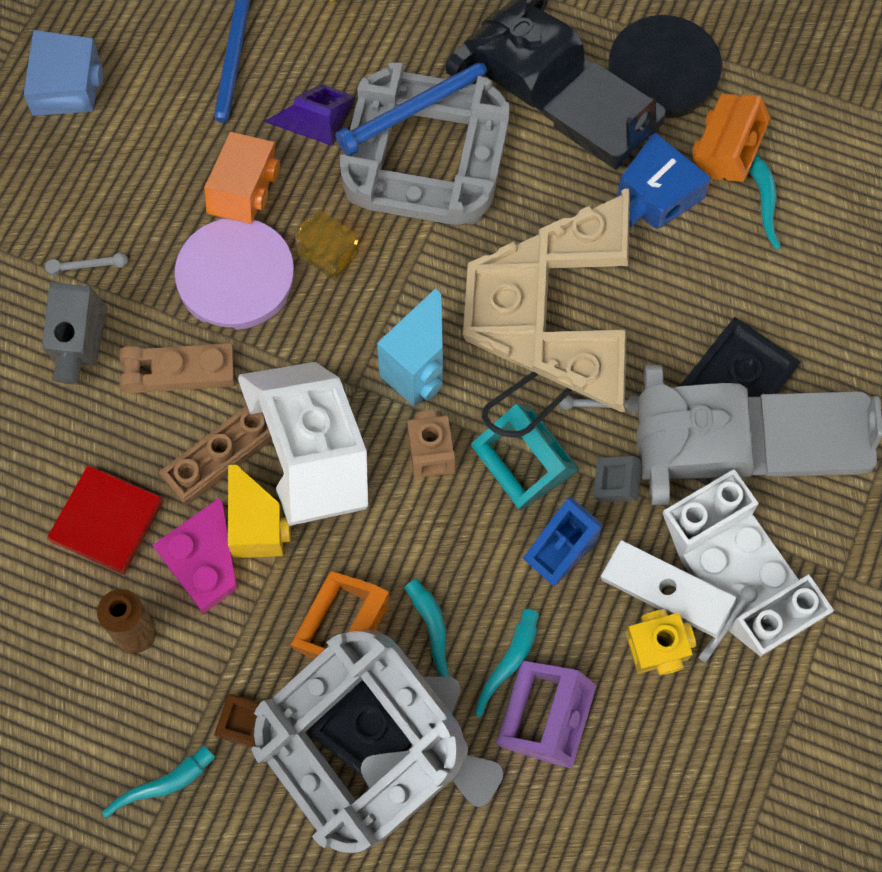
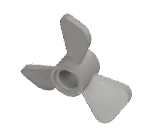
(477, 776)

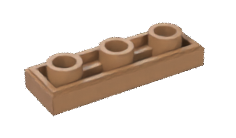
(203, 467)

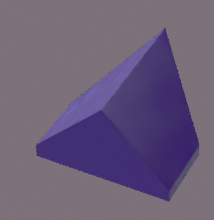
(316, 114)

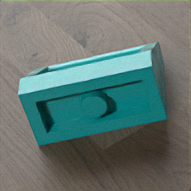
(541, 442)

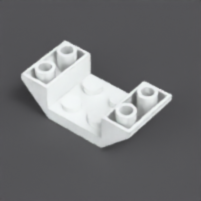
(313, 439)
(730, 550)

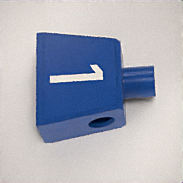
(662, 184)

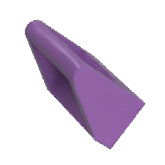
(565, 719)

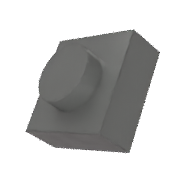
(617, 479)

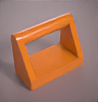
(369, 617)

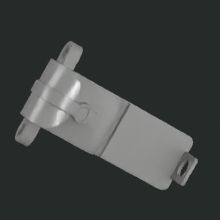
(721, 429)

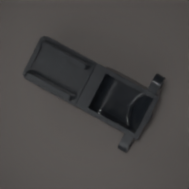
(546, 68)

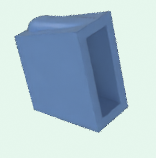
(62, 74)

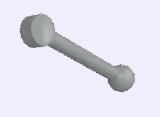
(55, 268)
(568, 402)
(748, 595)

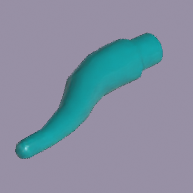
(766, 184)
(432, 616)
(519, 649)
(174, 781)

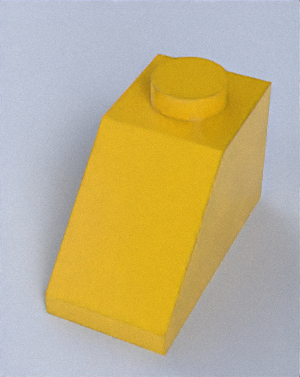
(254, 518)

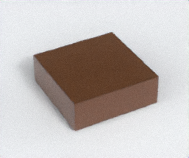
(237, 721)

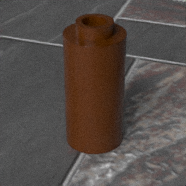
(126, 621)

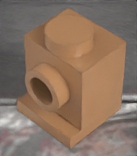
(430, 457)

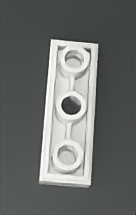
(646, 576)

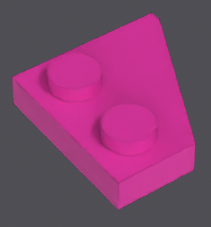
(201, 556)

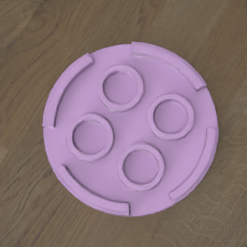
(234, 273)

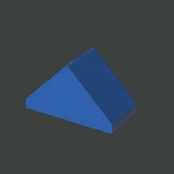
(564, 541)

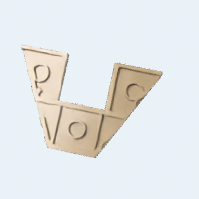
(509, 302)

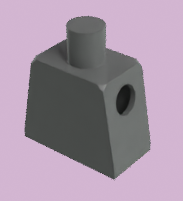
(73, 329)

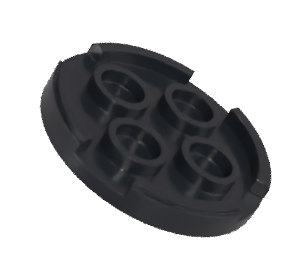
(668, 61)

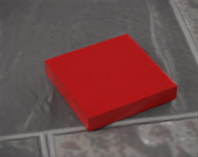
(105, 519)

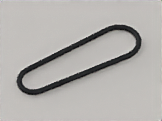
(534, 423)

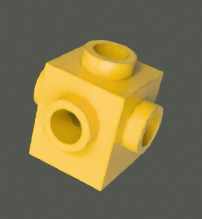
(649, 653)

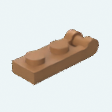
(177, 367)

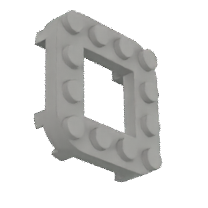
(419, 196)
(417, 710)

